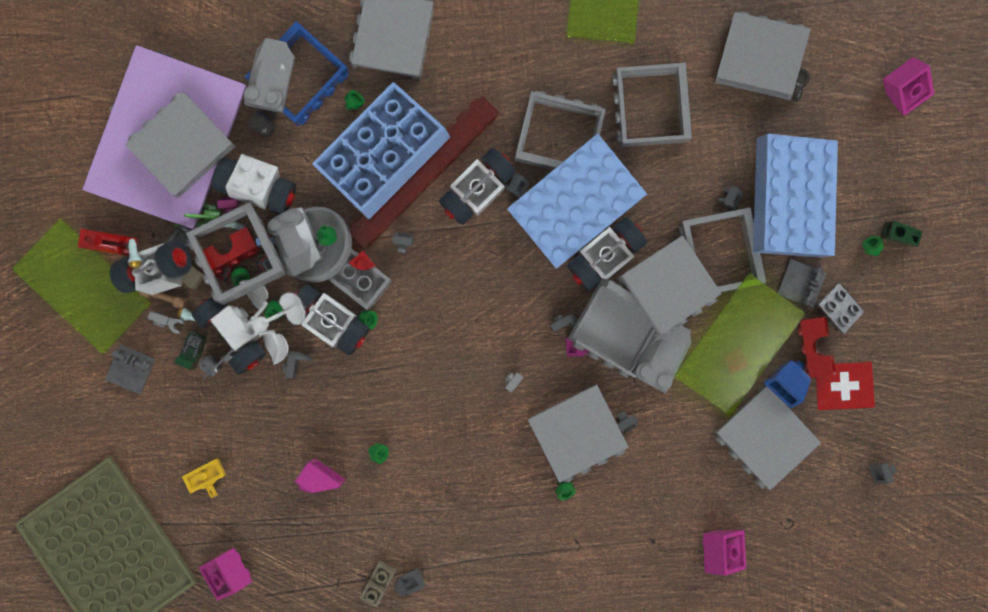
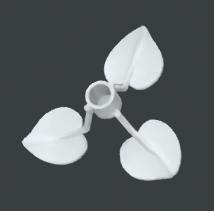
(275, 343)

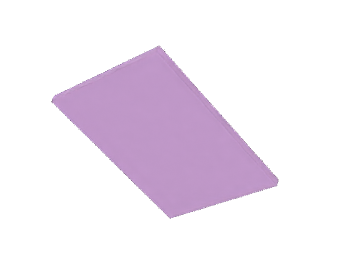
(146, 88)

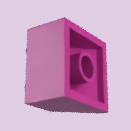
(909, 85)
(318, 477)
(724, 551)
(225, 574)

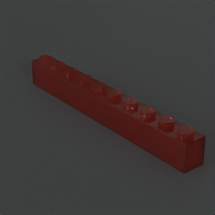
(462, 134)

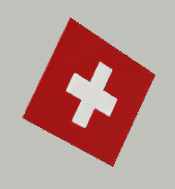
(847, 389)

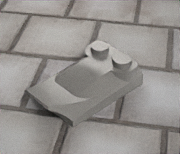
(270, 76)
(295, 241)
(362, 286)
(663, 358)

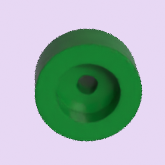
(354, 100)
(326, 235)
(873, 245)
(238, 275)
(272, 309)
(368, 318)
(378, 453)
(565, 490)

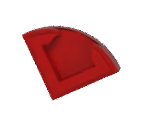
(362, 262)

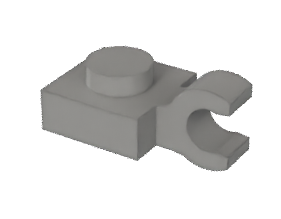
(162, 320)
(512, 381)

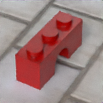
(243, 247)
(817, 364)

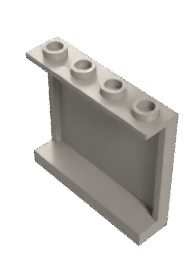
(393, 36)
(763, 55)
(179, 145)
(671, 286)
(613, 328)
(578, 434)
(767, 438)

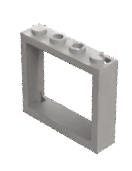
(679, 70)
(559, 102)
(748, 232)
(248, 286)

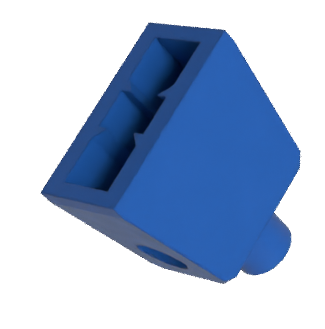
(789, 383)

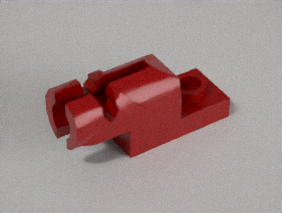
(104, 242)

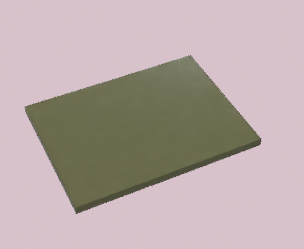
(105, 546)

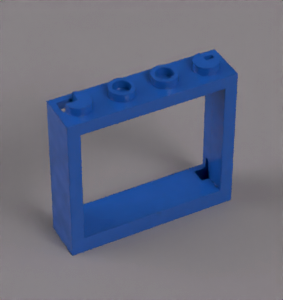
(328, 89)

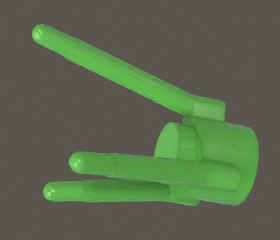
(209, 215)

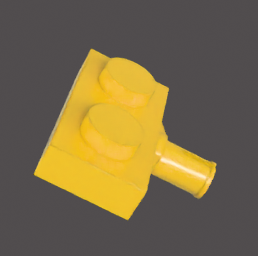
(205, 477)

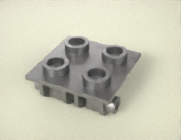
(802, 283)
(840, 309)
(211, 366)
(130, 369)

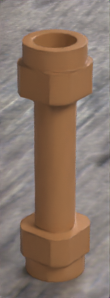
(178, 301)

